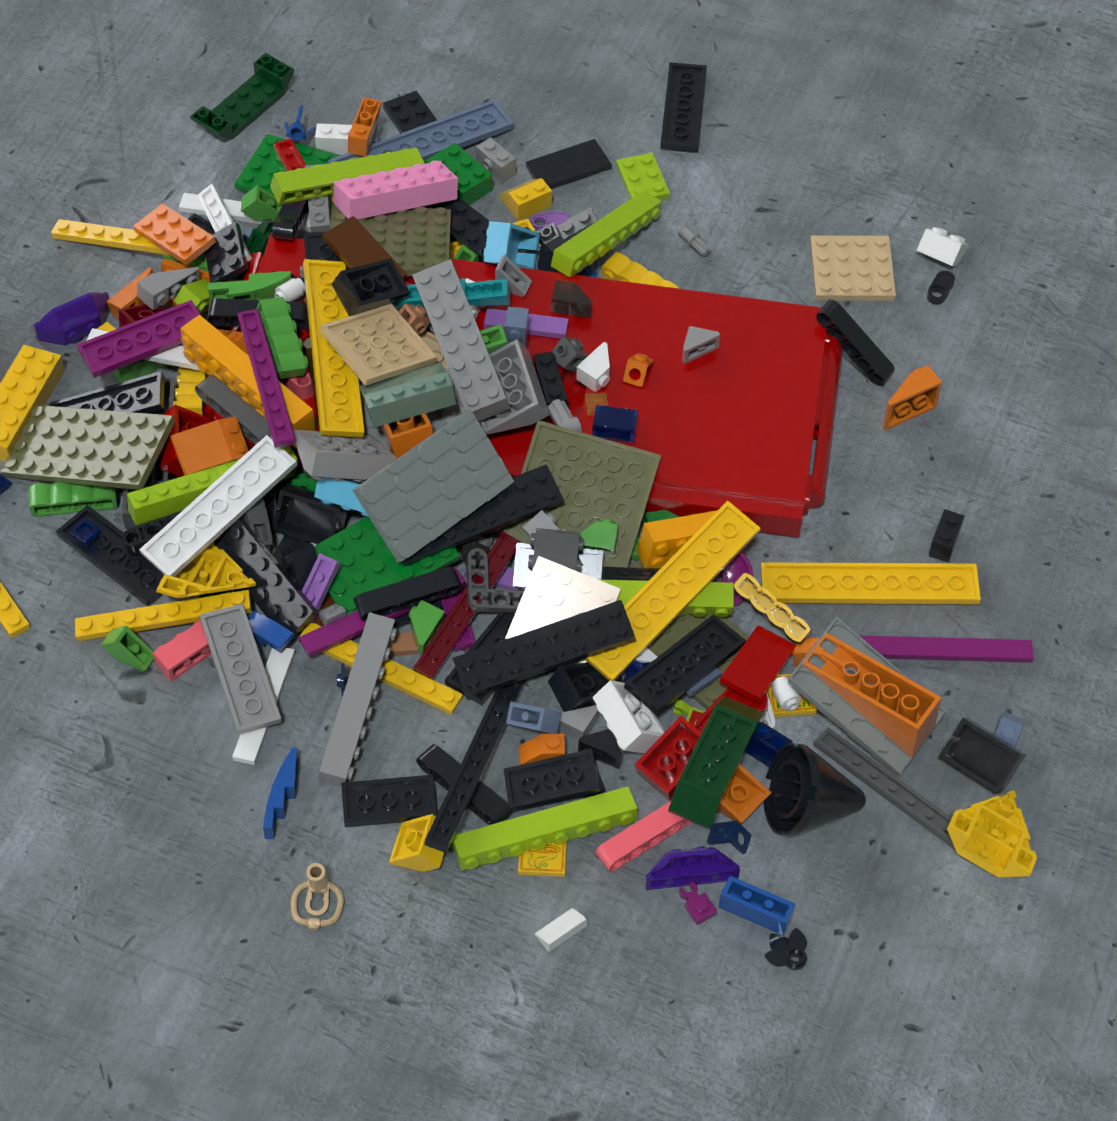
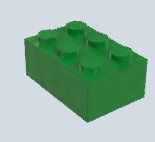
(473, 178)

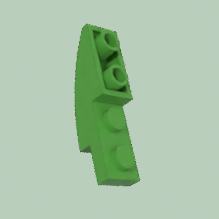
(258, 287)

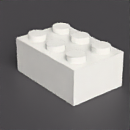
(628, 718)

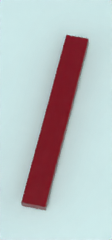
(461, 613)

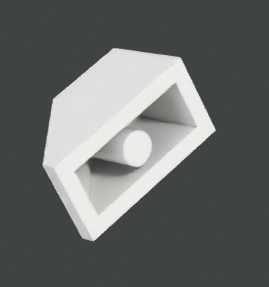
(595, 369)

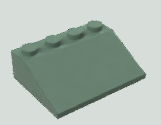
(408, 395)

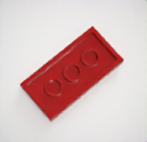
(757, 663)

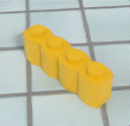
(623, 269)
(186, 394)
(776, 611)

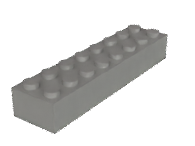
(460, 341)

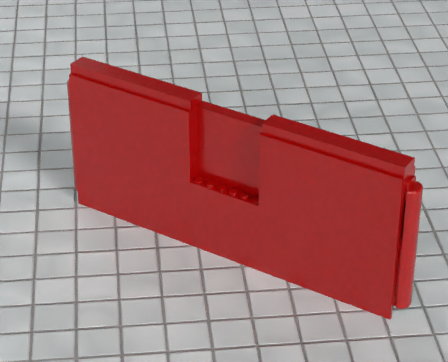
(724, 423)

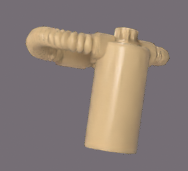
(316, 883)

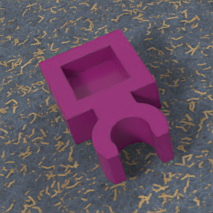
(698, 906)

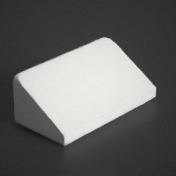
(561, 929)

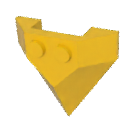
(207, 573)
(994, 837)

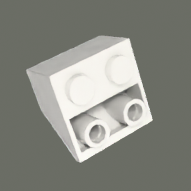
(943, 247)

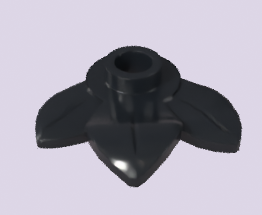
(785, 948)

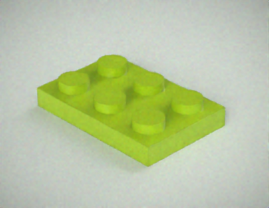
(642, 174)

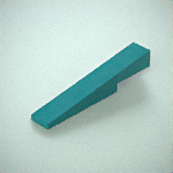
(477, 293)

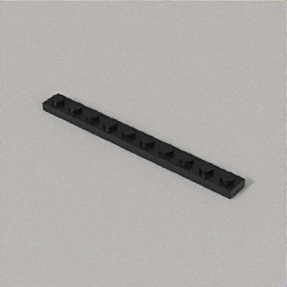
(472, 768)

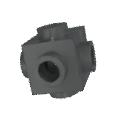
(569, 353)

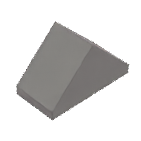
(517, 280)
(699, 342)
(578, 722)

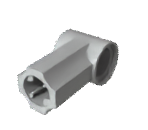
(562, 416)

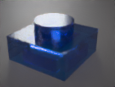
(85, 531)

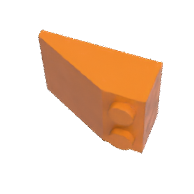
(914, 397)
(209, 445)
(743, 795)

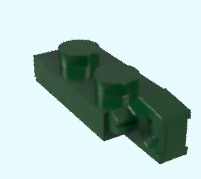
(259, 237)

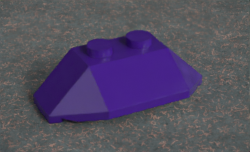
(73, 319)
(696, 865)

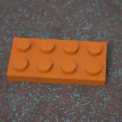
(174, 234)

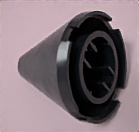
(807, 792)

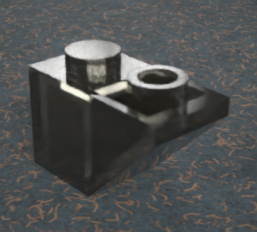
(570, 300)

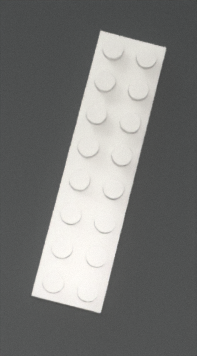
(218, 507)

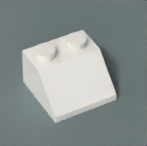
(332, 137)

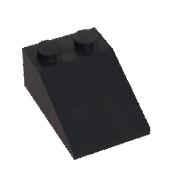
(369, 286)
(576, 685)

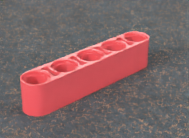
(640, 837)

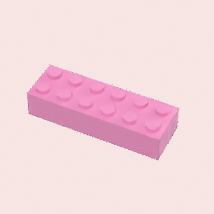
(395, 190)

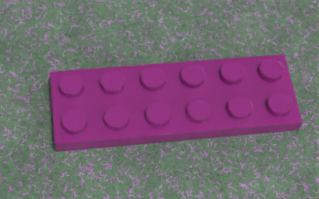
(136, 339)

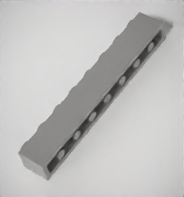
(356, 700)

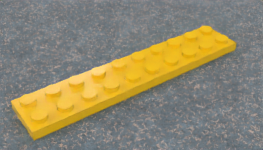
(334, 380)
(872, 583)
(678, 584)

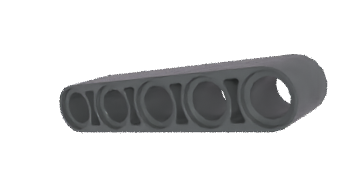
(229, 404)

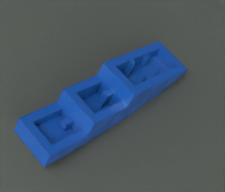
(268, 631)
(282, 789)

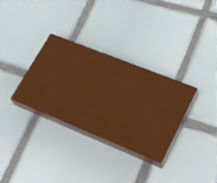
(356, 245)

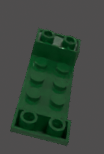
(249, 100)
(715, 761)

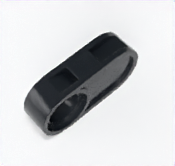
(943, 284)

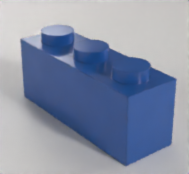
(756, 905)

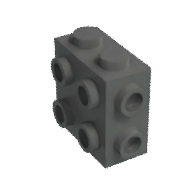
(556, 546)

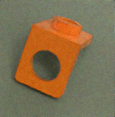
(639, 362)

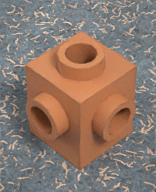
(416, 317)

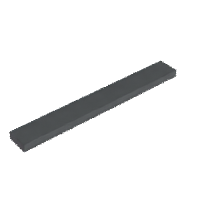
(885, 784)

